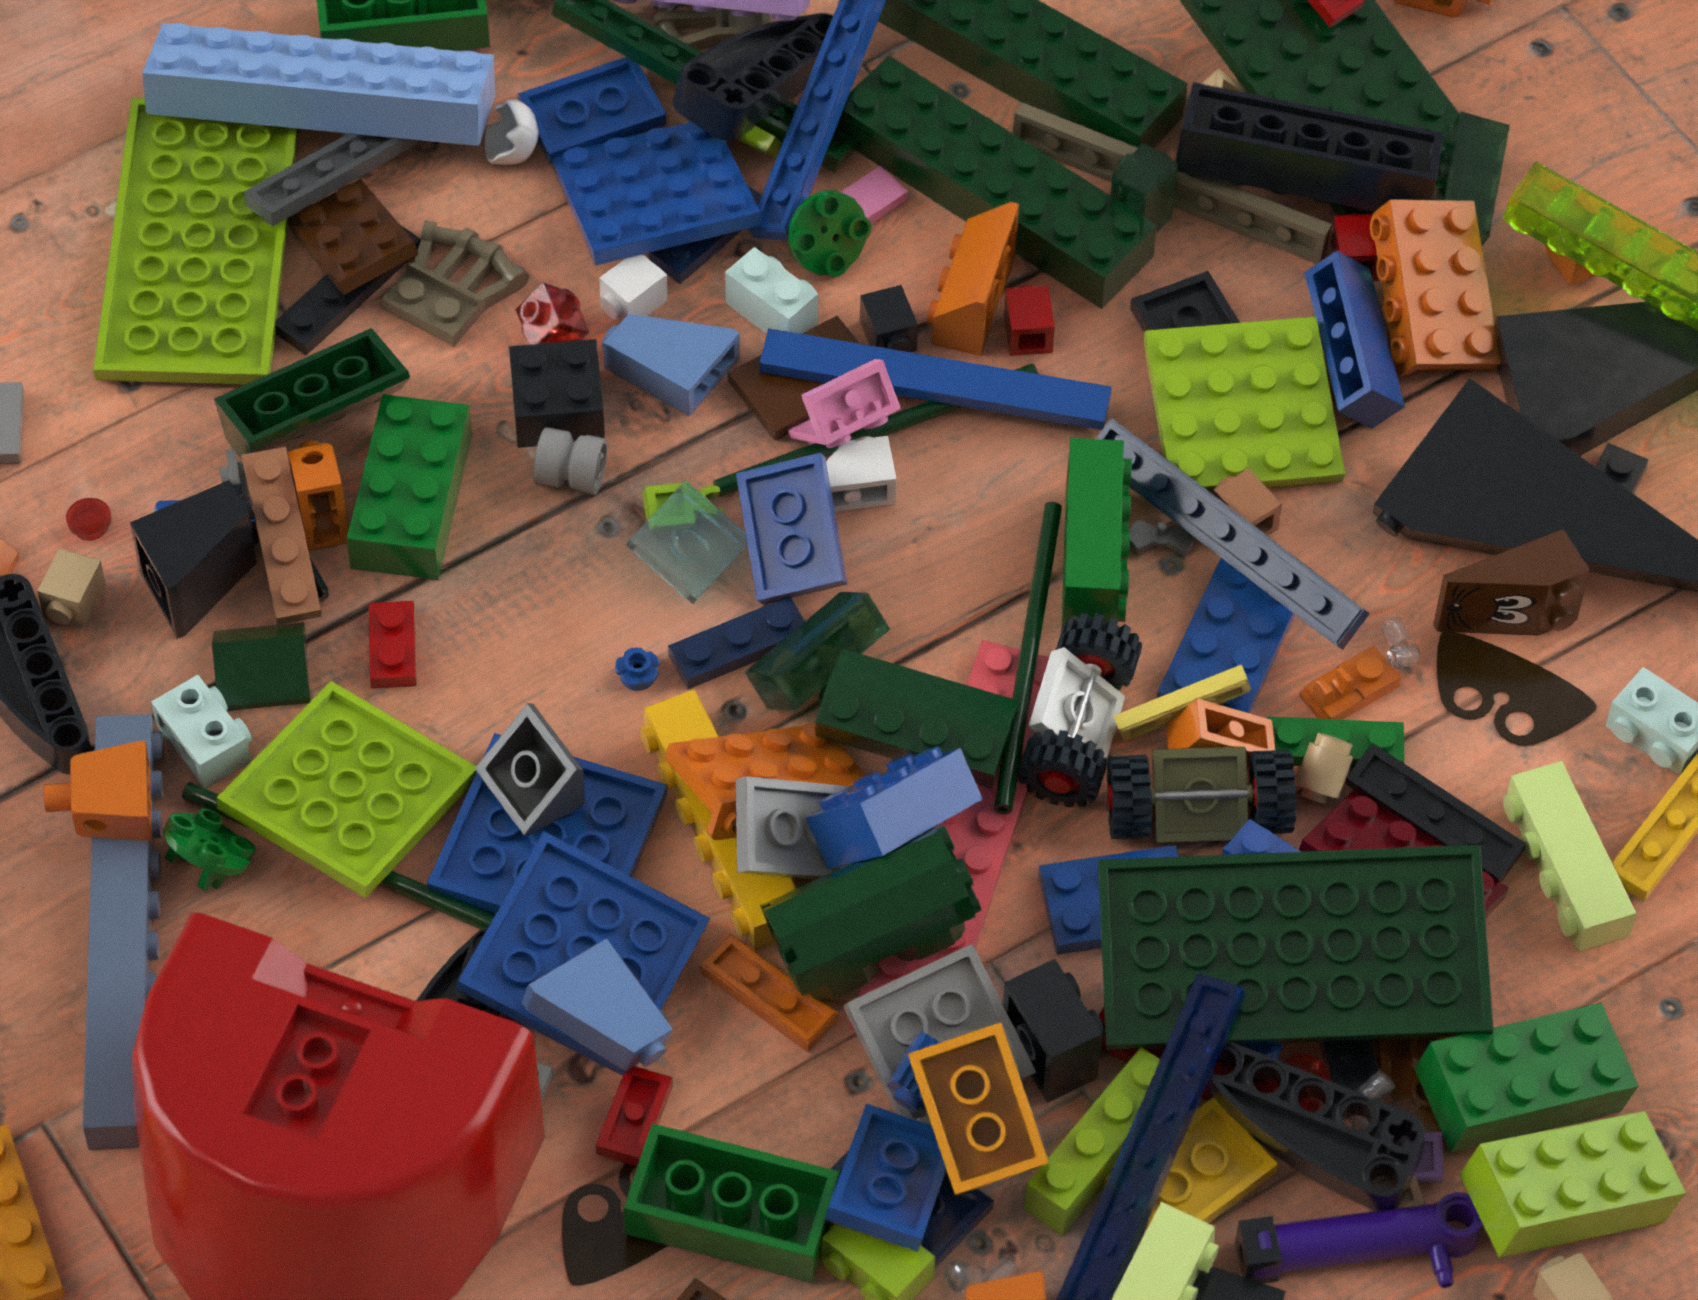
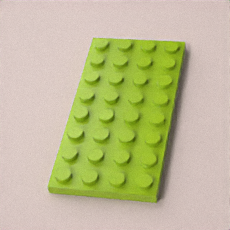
(188, 261)

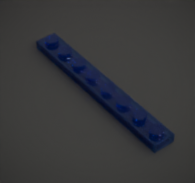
(1153, 1140)

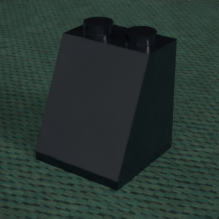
(195, 552)

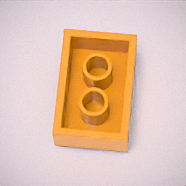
(978, 1108)

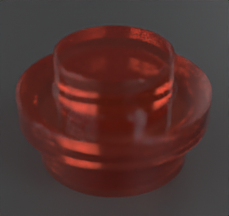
(88, 518)

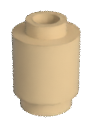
(1324, 768)

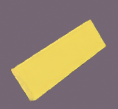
(1161, 710)

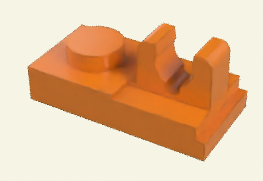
(1351, 685)

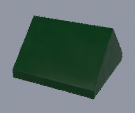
(262, 666)

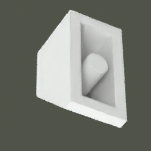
(862, 474)

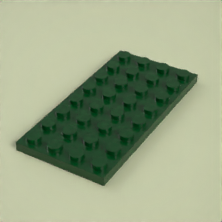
(1351, 68)
(1312, 937)

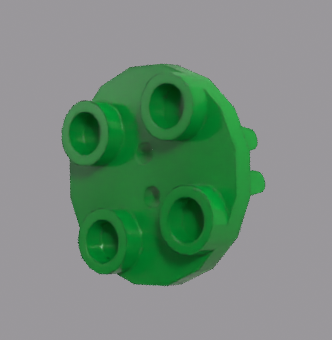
(840, 217)
(208, 845)

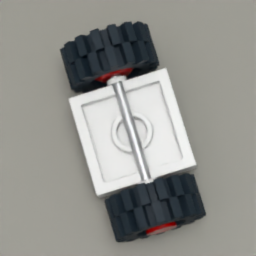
(1078, 710)

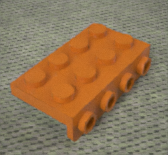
(1434, 286)
(784, 754)

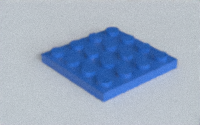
(654, 191)
(490, 850)
(565, 907)

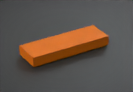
(768, 992)

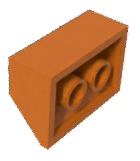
(975, 280)

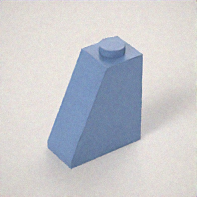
(671, 357)
(601, 1007)

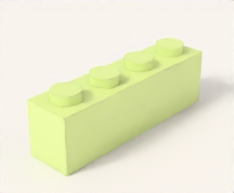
(1569, 856)
(1169, 1258)

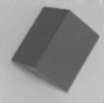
(533, 773)

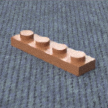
(281, 535)

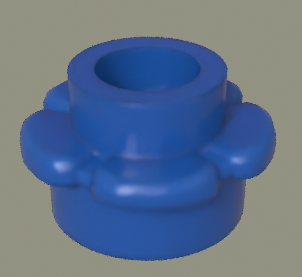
(637, 678)

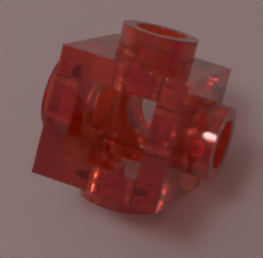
(551, 316)

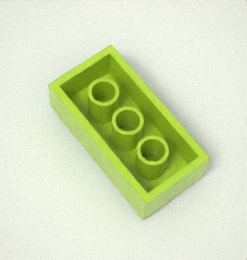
(1572, 1183)

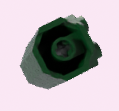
(869, 910)

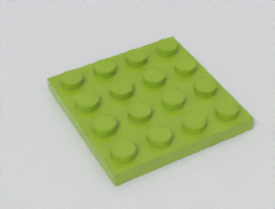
(1245, 401)
(347, 788)

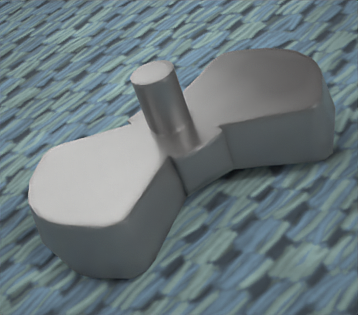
(1147, 536)

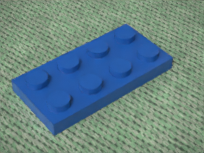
(1230, 628)

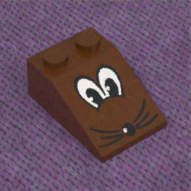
(1516, 591)

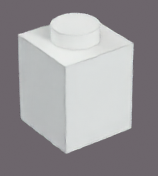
(633, 288)

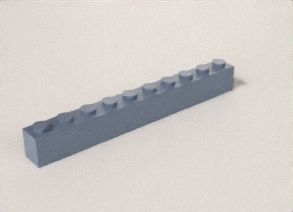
(120, 952)

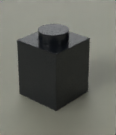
(889, 319)

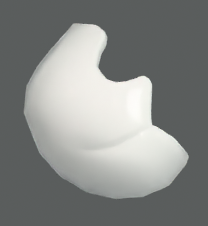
(513, 136)

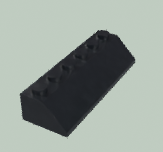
(1305, 150)

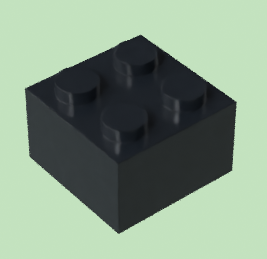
(556, 389)
(1054, 1028)

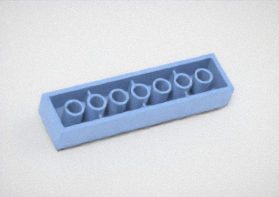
(319, 84)

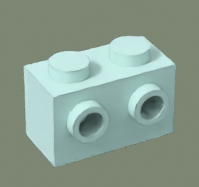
(770, 295)
(1656, 720)
(202, 730)

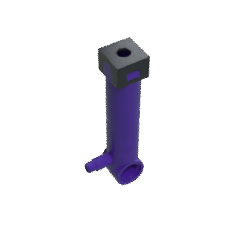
(1273, 1248)

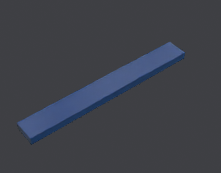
(816, 115)
(941, 379)

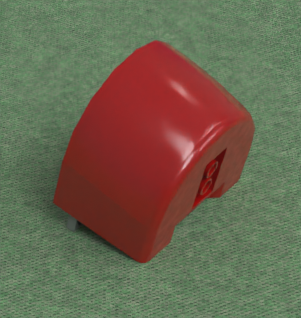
(323, 1126)

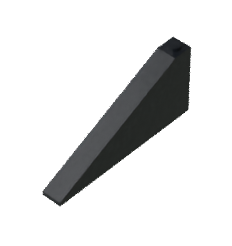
(1595, 368)
(1500, 481)

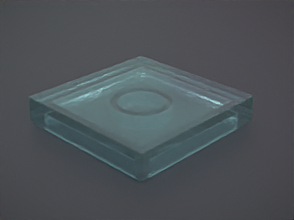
(688, 542)

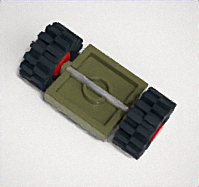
(1200, 793)

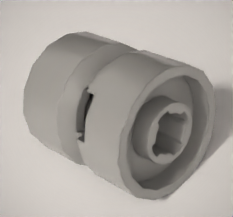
(563, 459)

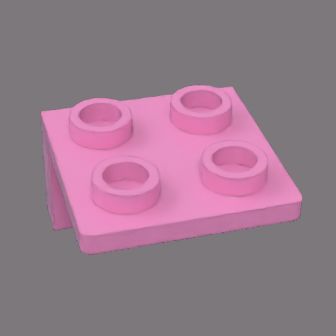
(846, 405)

